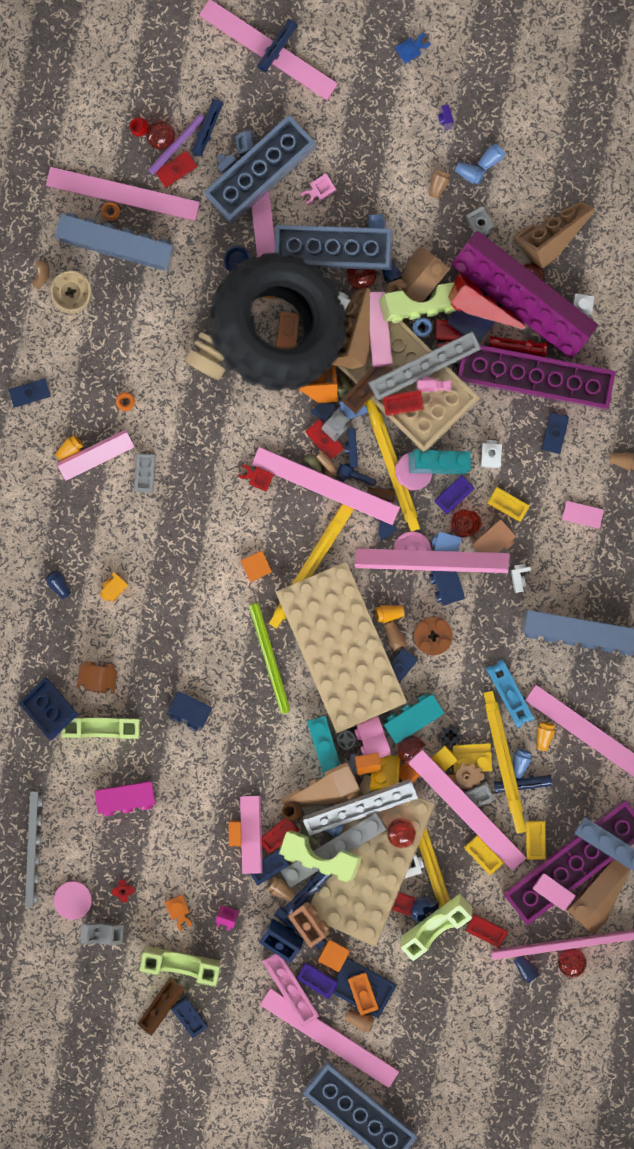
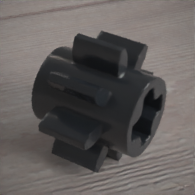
(446, 739)

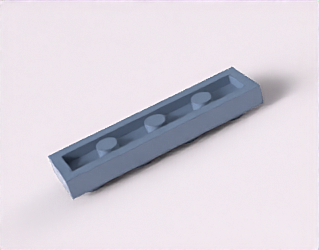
(606, 842)

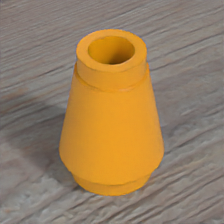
(70, 447)
(387, 613)
(545, 733)

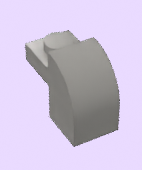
(102, 933)

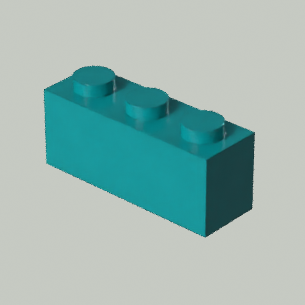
(440, 462)
(413, 717)
(323, 743)

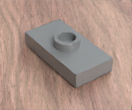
(144, 472)
(480, 794)

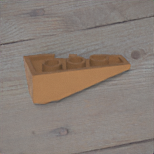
(548, 240)
(422, 275)
(357, 324)
(336, 787)
(597, 899)

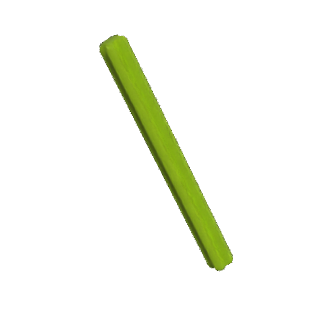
(269, 658)

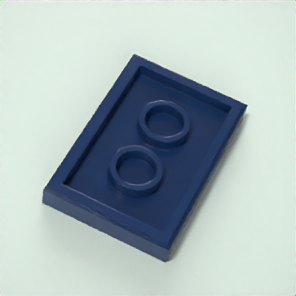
(468, 323)
(48, 708)
(381, 987)

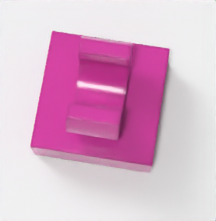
(227, 917)

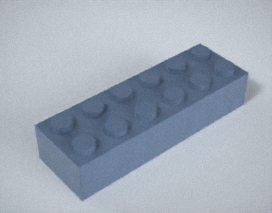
(260, 169)
(113, 242)
(337, 246)
(577, 630)
(357, 1110)

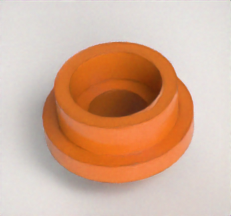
(105, 207)
(120, 397)

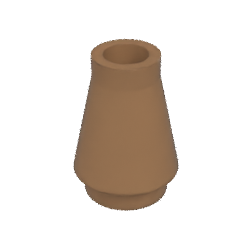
(438, 183)
(623, 460)
(395, 636)
(279, 888)
(362, 1022)

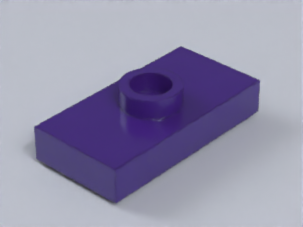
(445, 117)
(454, 494)
(317, 980)

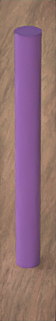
(176, 144)

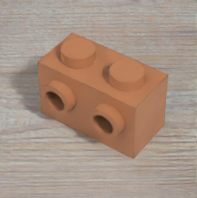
(495, 539)
(309, 924)

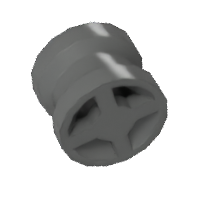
(348, 739)

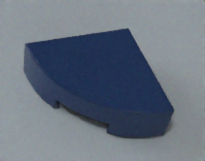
(324, 411)
(386, 529)

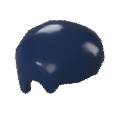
(235, 255)
(422, 906)

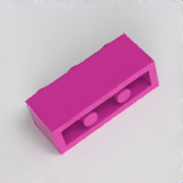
(125, 798)

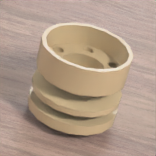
(77, 283)
(207, 359)

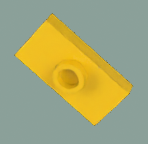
(508, 504)
(444, 758)
(535, 840)
(483, 855)

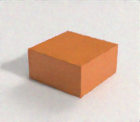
(256, 566)
(368, 763)
(234, 832)
(333, 955)

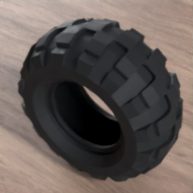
(246, 350)

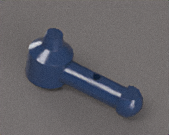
(345, 472)

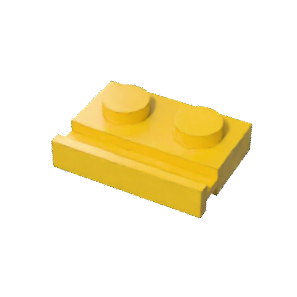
(473, 754)
(388, 775)

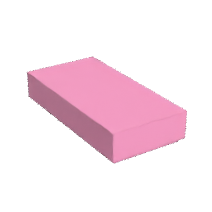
(582, 514)
(553, 892)

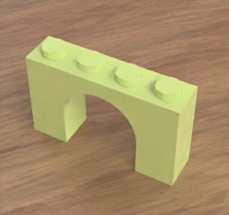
(158, 960)

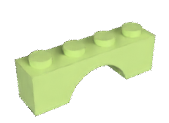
(397, 305)
(102, 727)
(297, 847)
(420, 937)

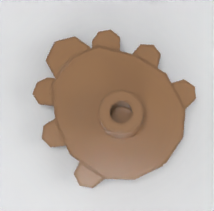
(468, 776)

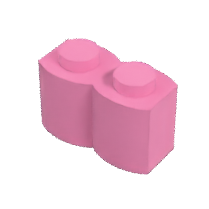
(372, 737)

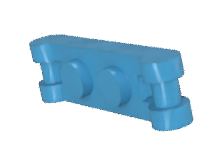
(510, 693)

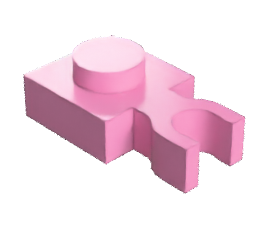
(321, 187)
(430, 385)

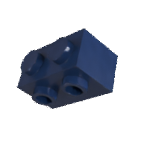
(447, 586)
(188, 711)
(281, 940)

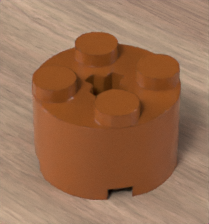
(424, 629)
(97, 678)

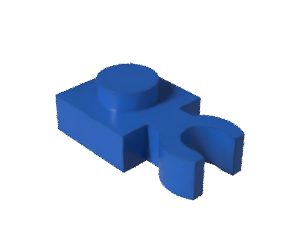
(410, 50)

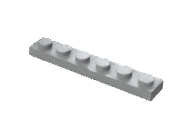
(424, 365)
(360, 807)
(34, 839)
(346, 841)

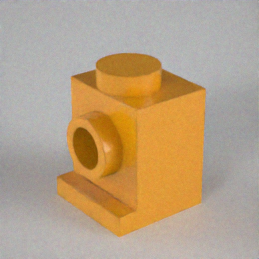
(113, 587)

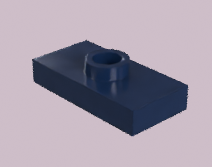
(29, 393)
(555, 433)
(351, 448)
(402, 664)
(271, 865)
(189, 1017)

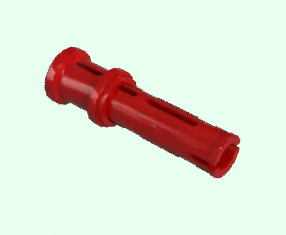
(525, 347)

